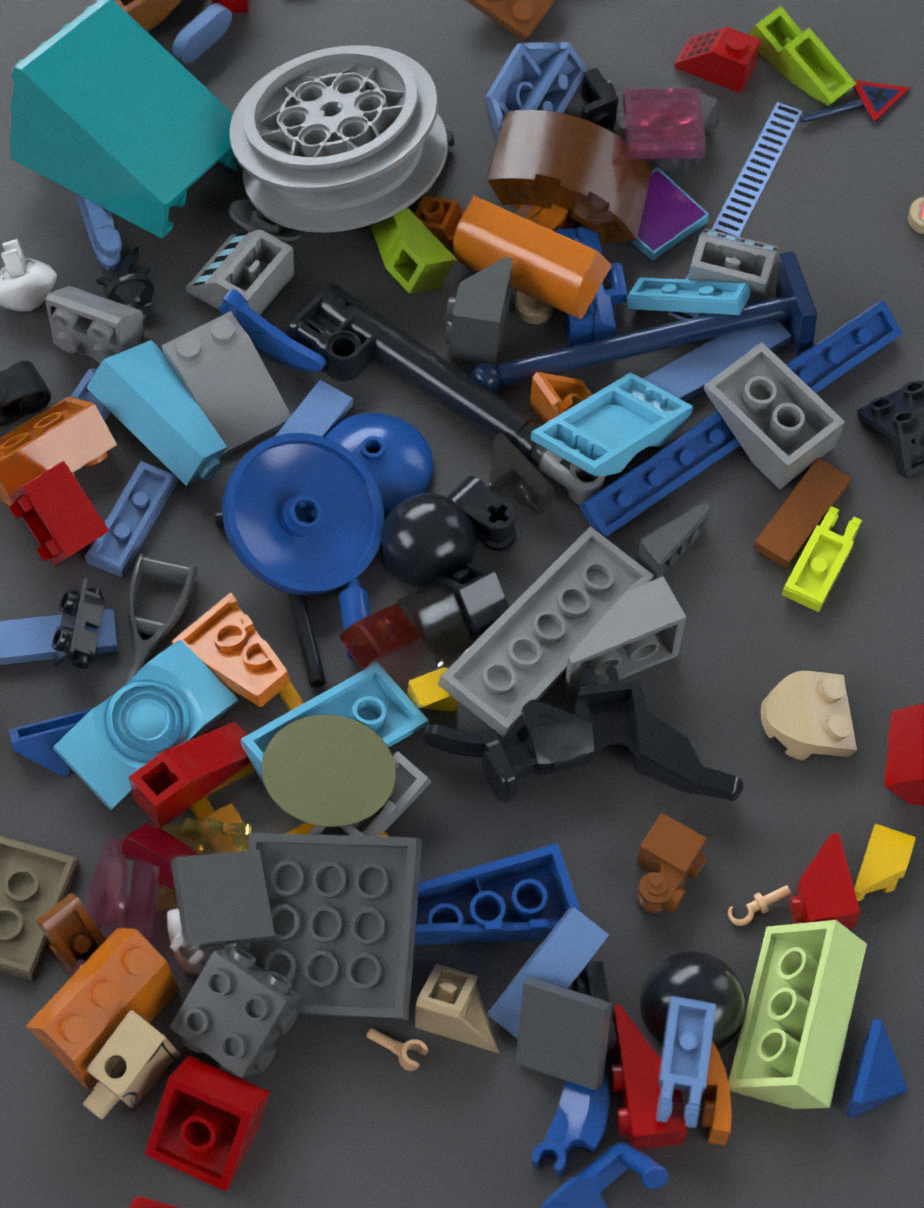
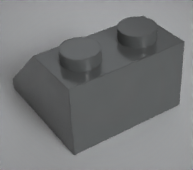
(480, 314)

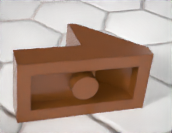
(70, 931)

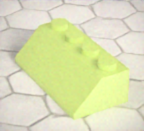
(798, 1014)

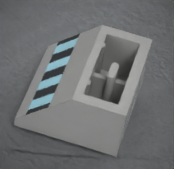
(734, 260)
(249, 263)

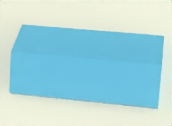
(365, 697)

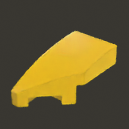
(883, 861)

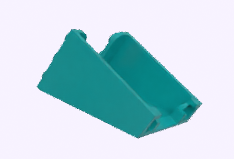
(116, 118)

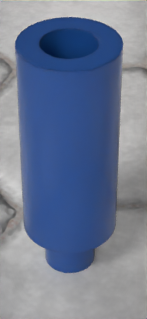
(353, 605)

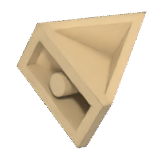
(454, 1008)

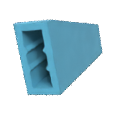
(159, 411)

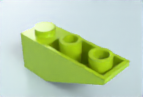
(412, 252)

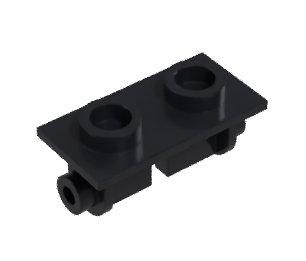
(80, 609)

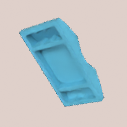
(614, 425)
(155, 710)

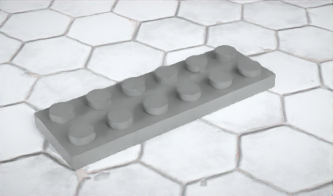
(537, 633)

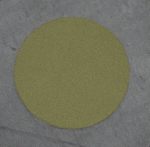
(328, 770)

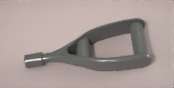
(152, 627)

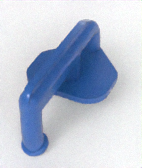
(586, 1187)

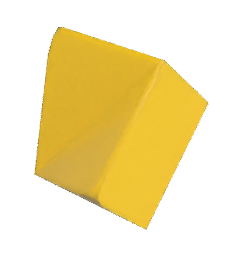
(428, 694)

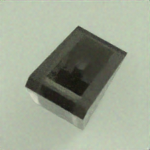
(437, 621)

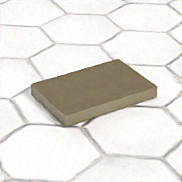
(30, 885)

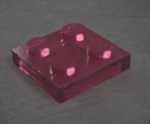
(664, 123)

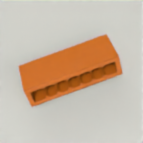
(543, 261)

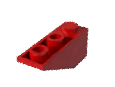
(188, 773)
(637, 1080)

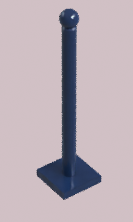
(791, 304)

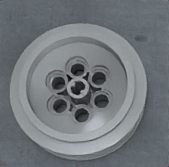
(339, 138)

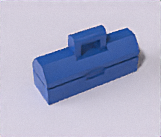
(599, 318)

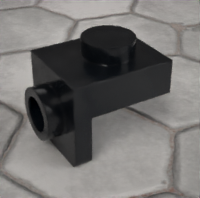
(600, 99)

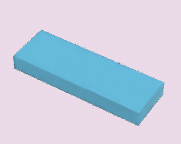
(689, 296)

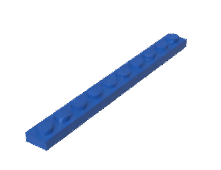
(712, 437)

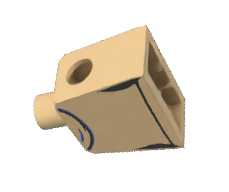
(133, 1049)

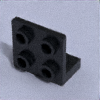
(902, 420)

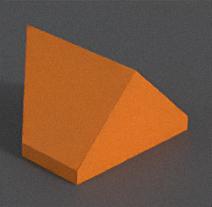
(555, 394)

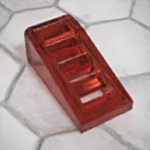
(372, 640)

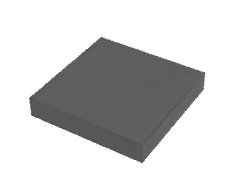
(222, 898)
(563, 1033)

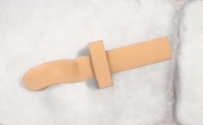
(759, 903)

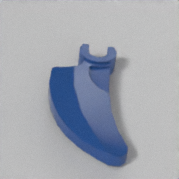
(270, 339)
(578, 1122)

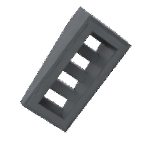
(667, 544)

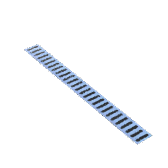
(753, 176)

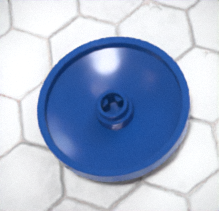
(303, 514)

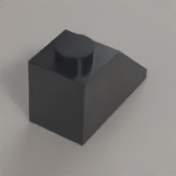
(477, 595)

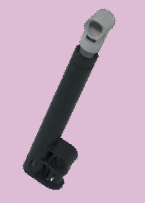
(342, 325)

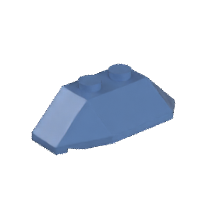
(534, 79)

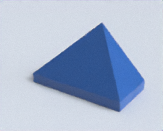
(39, 738)
(877, 1074)

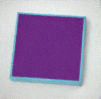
(667, 216)

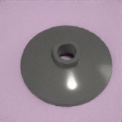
(251, 219)

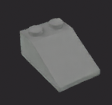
(228, 381)
(774, 415)
(631, 637)

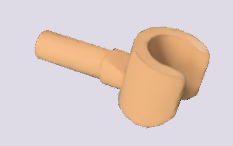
(399, 1048)

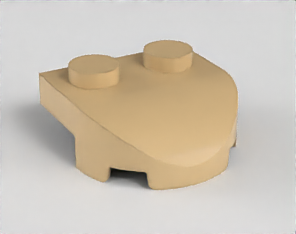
(810, 715)

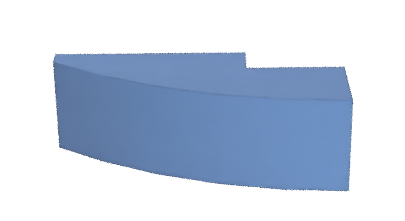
(554, 961)

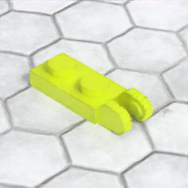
(821, 562)

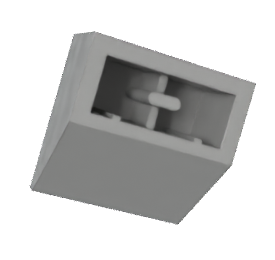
(92, 323)

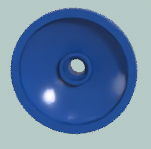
(403, 459)

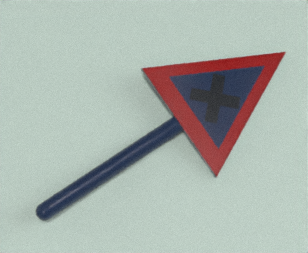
(874, 97)

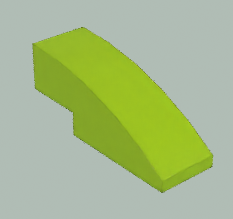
(801, 57)

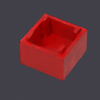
(57, 513)

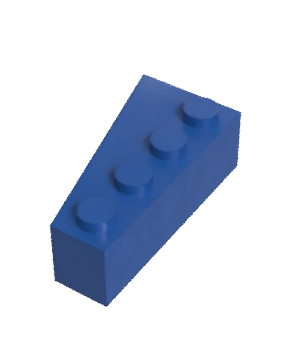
(496, 900)

